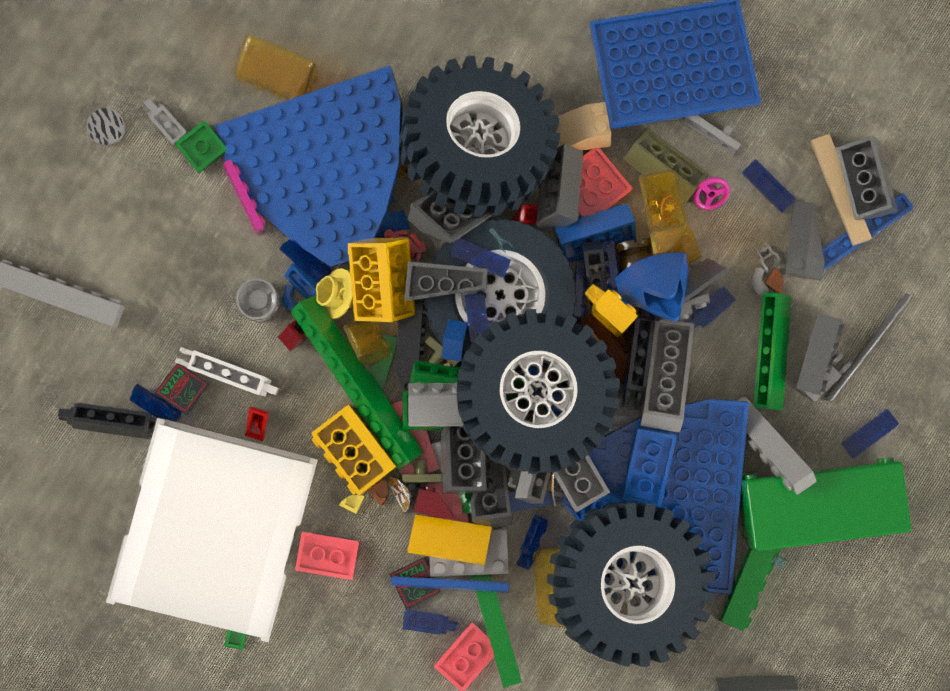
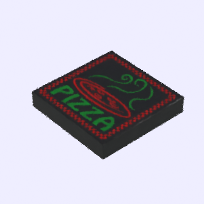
(181, 389)
(413, 595)

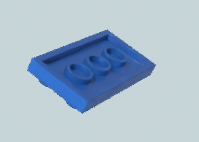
(649, 466)

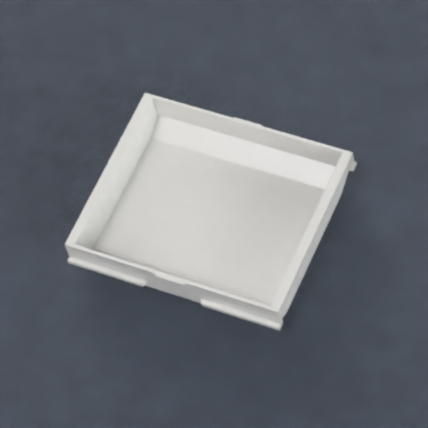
(212, 529)

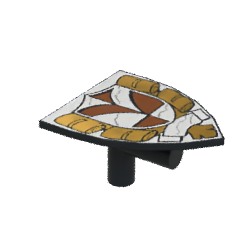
(402, 491)

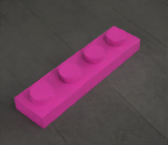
(241, 190)

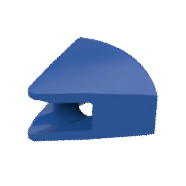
(660, 276)

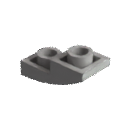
(698, 302)

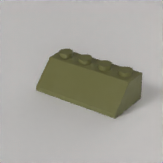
(654, 154)

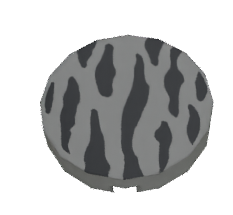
(106, 126)

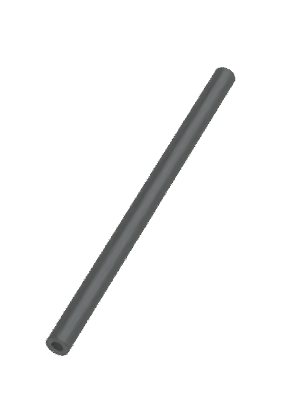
(868, 347)

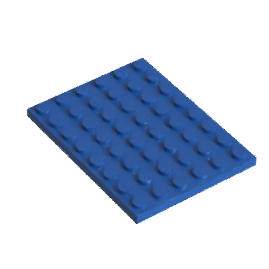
(674, 63)

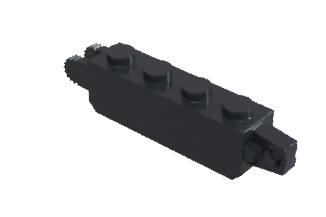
(409, 343)
(638, 358)
(109, 420)

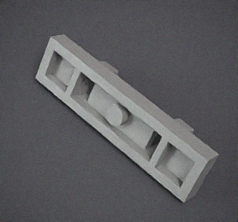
(712, 133)

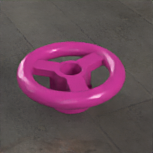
(710, 191)

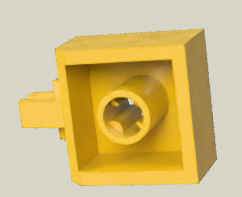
(611, 310)

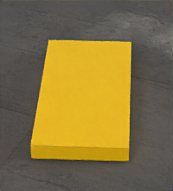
(450, 539)

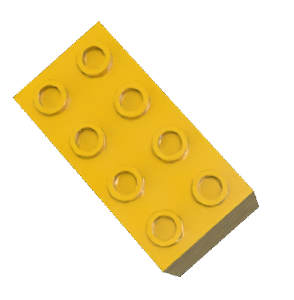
(379, 279)
(356, 437)

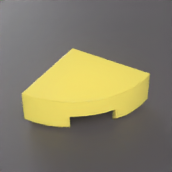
(352, 502)

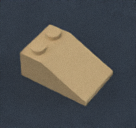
(585, 127)

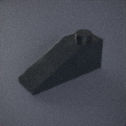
(594, 265)

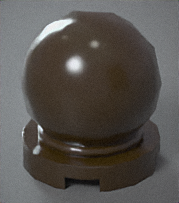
(632, 252)

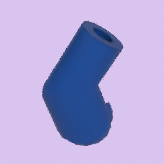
(287, 299)

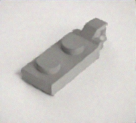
(165, 121)

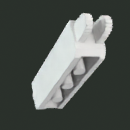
(227, 373)

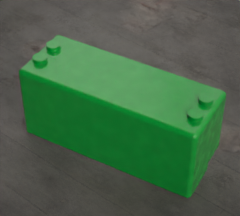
(838, 507)

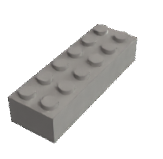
(668, 375)

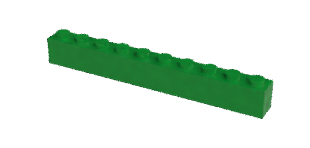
(356, 382)

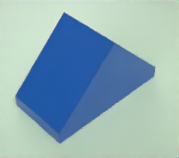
(454, 340)

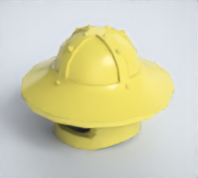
(335, 293)

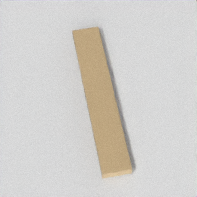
(831, 168)

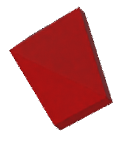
(526, 214)
(256, 423)

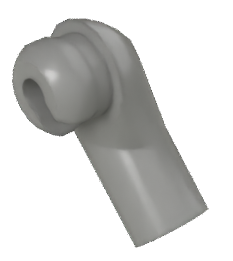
(757, 283)

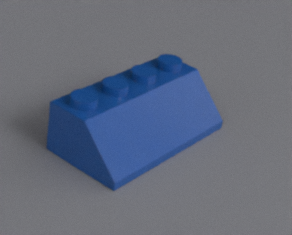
(601, 226)

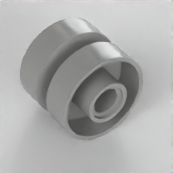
(258, 300)

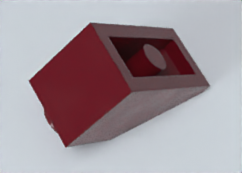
(293, 336)
(432, 504)

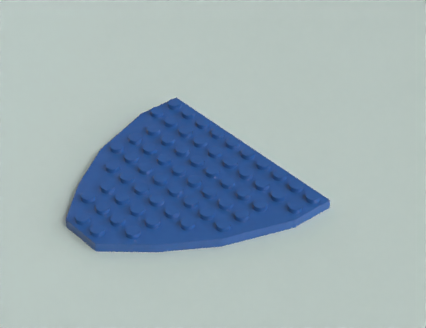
(323, 161)
(701, 478)

